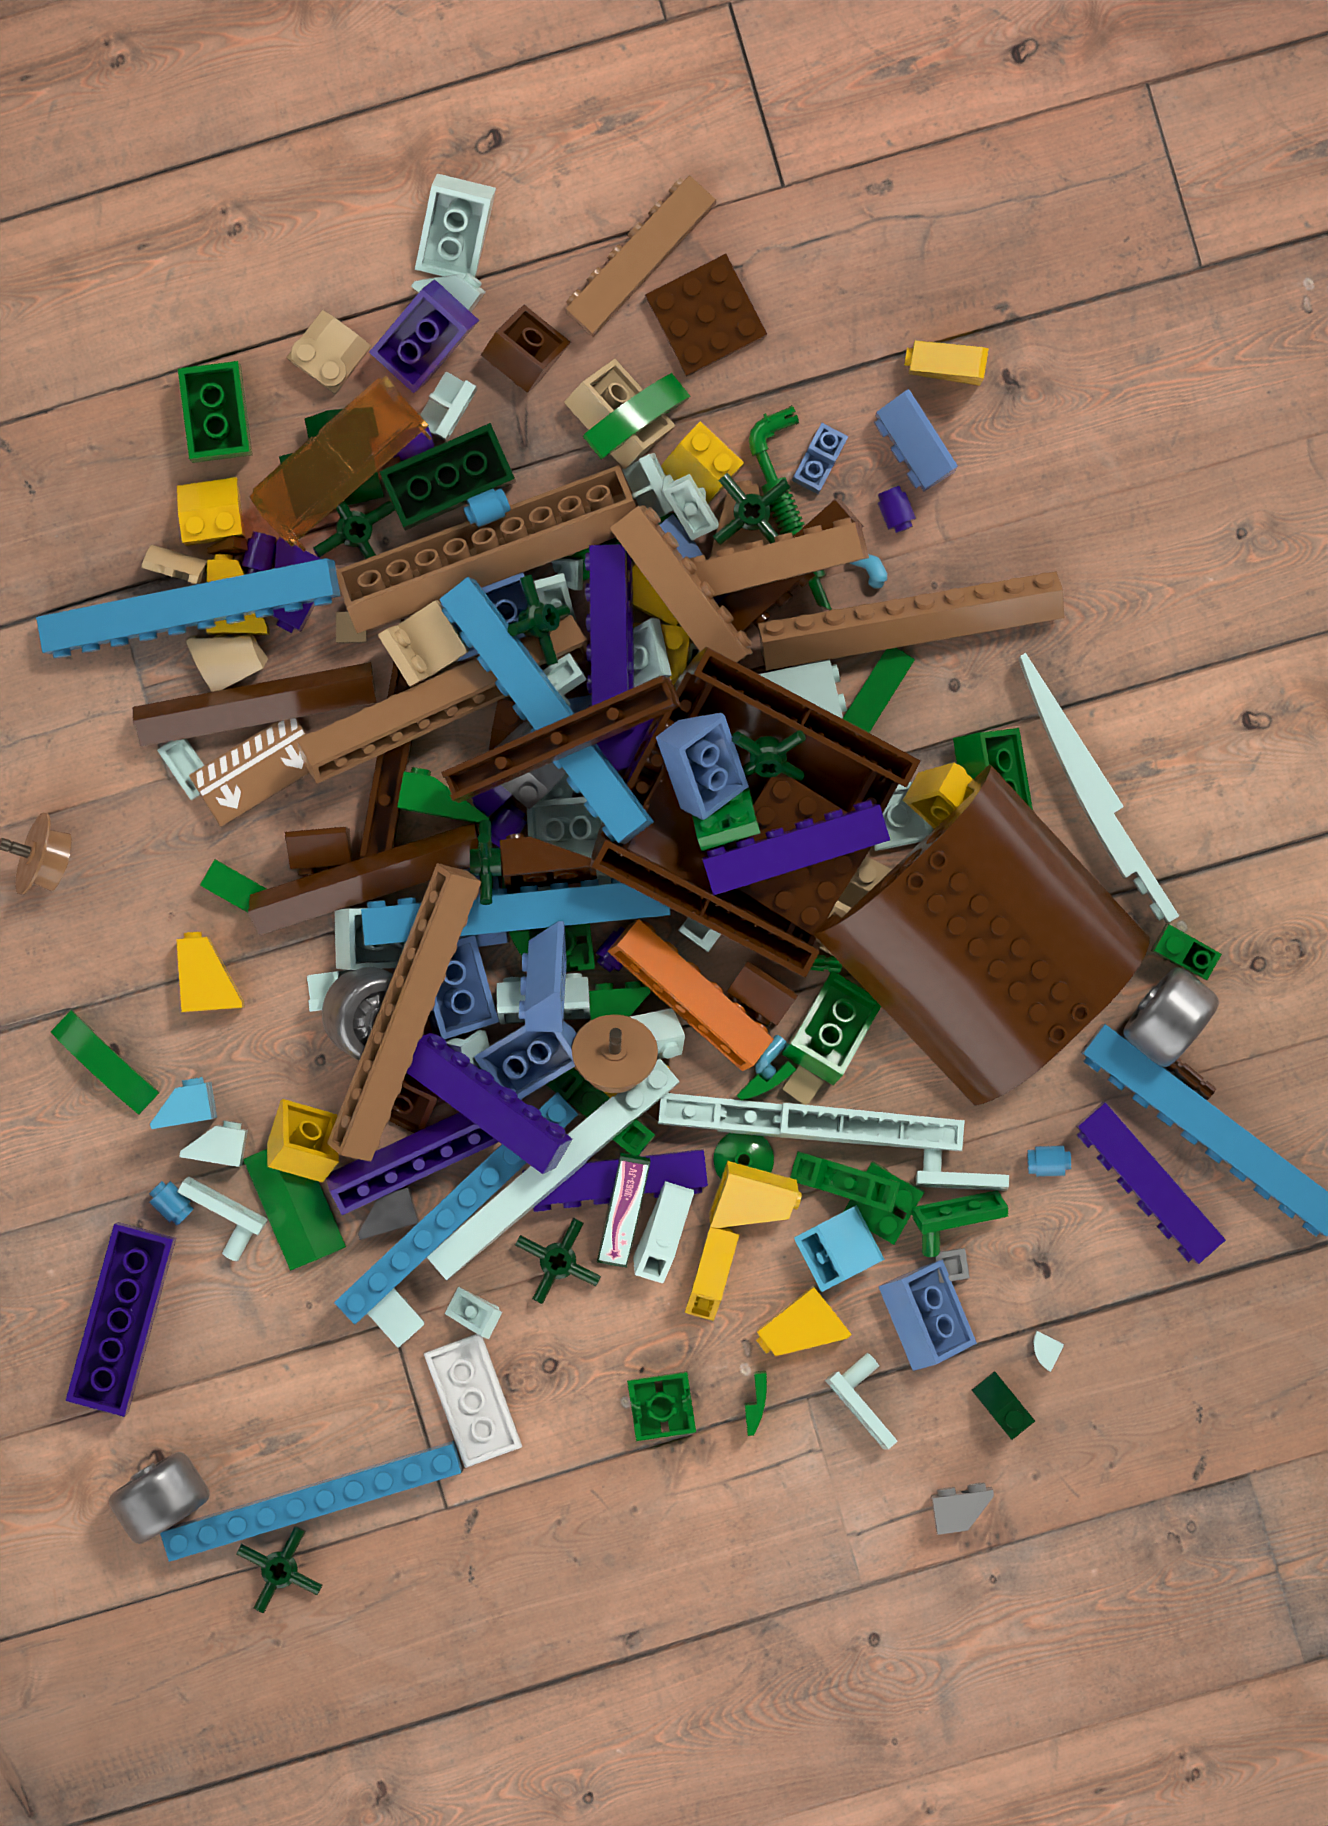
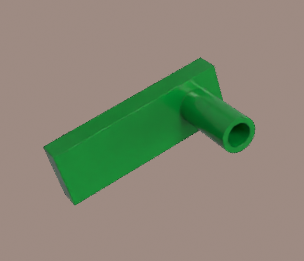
(955, 1213)

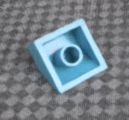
(187, 1105)

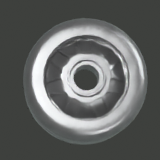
(352, 1006)
(1171, 1017)
(159, 1497)

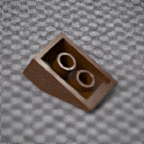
(536, 862)

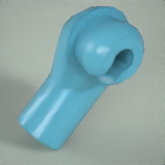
(875, 570)
(763, 1064)

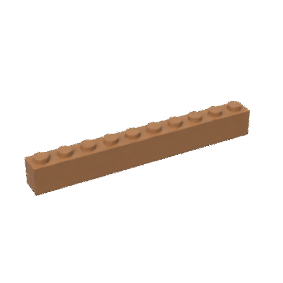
(911, 620)
(421, 709)
(404, 1012)

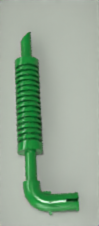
(784, 506)

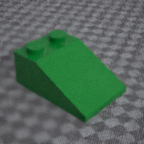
(429, 796)
(832, 1028)

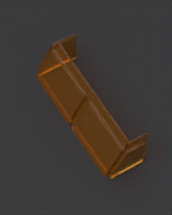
(337, 460)

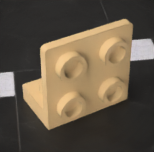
(423, 643)

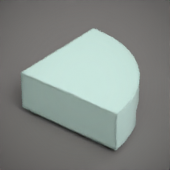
(572, 571)
(1046, 1349)

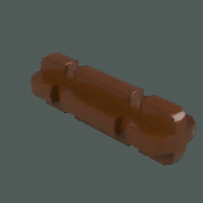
(1192, 1079)

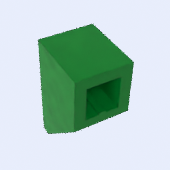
(1186, 952)
(611, 1001)

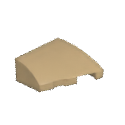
(174, 564)
(226, 658)

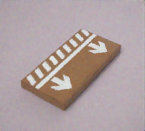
(252, 771)

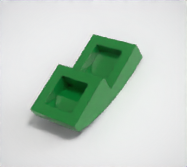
(230, 885)
(758, 1085)
(755, 1410)

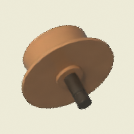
(41, 857)
(614, 1052)

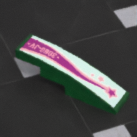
(623, 1210)

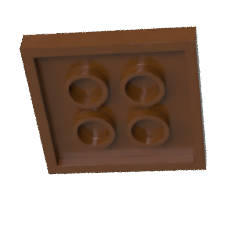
(706, 315)

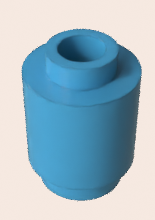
(486, 507)
(1048, 1161)
(170, 1203)

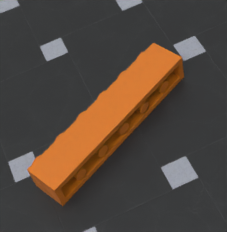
(691, 994)

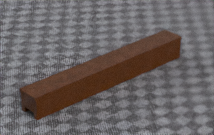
(254, 704)
(561, 738)
(386, 785)
(361, 879)

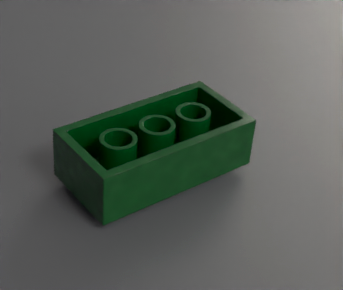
(447, 476)

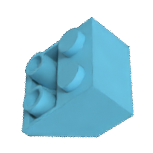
(839, 1248)

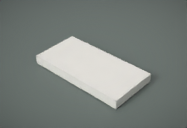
(473, 1400)

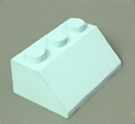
(575, 1004)

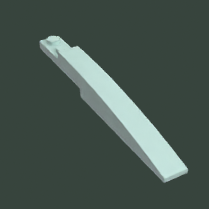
(1094, 793)
(811, 1122)
(533, 1186)

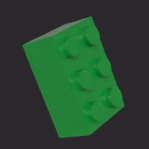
(215, 411)

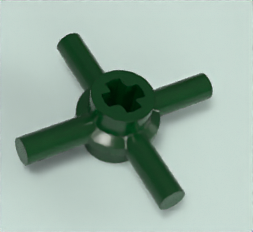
(753, 500)
(364, 532)
(538, 620)
(769, 755)
(485, 862)
(554, 1249)
(267, 1571)

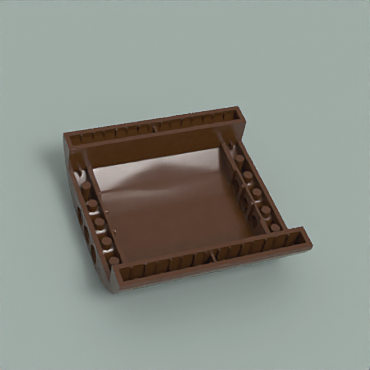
(666, 858)
(989, 943)

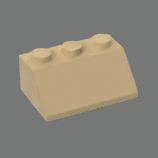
(602, 395)

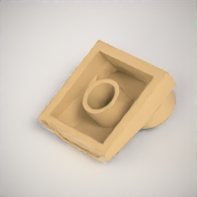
(328, 351)

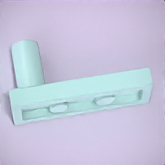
(934, 1178)
(246, 1219)
(844, 1387)

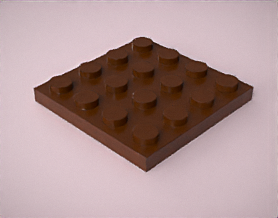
(809, 892)

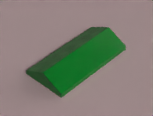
(296, 1212)

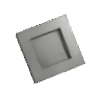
(955, 1263)

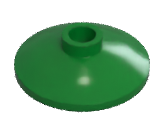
(735, 1144)

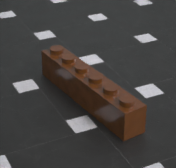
(753, 604)

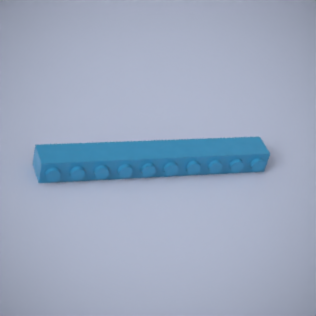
(187, 607)
(543, 705)
(521, 910)
(1210, 1127)
(441, 1222)
(311, 1501)

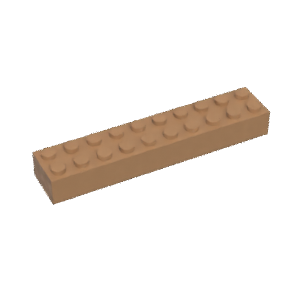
(527, 537)

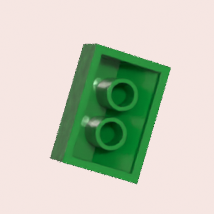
(999, 749)

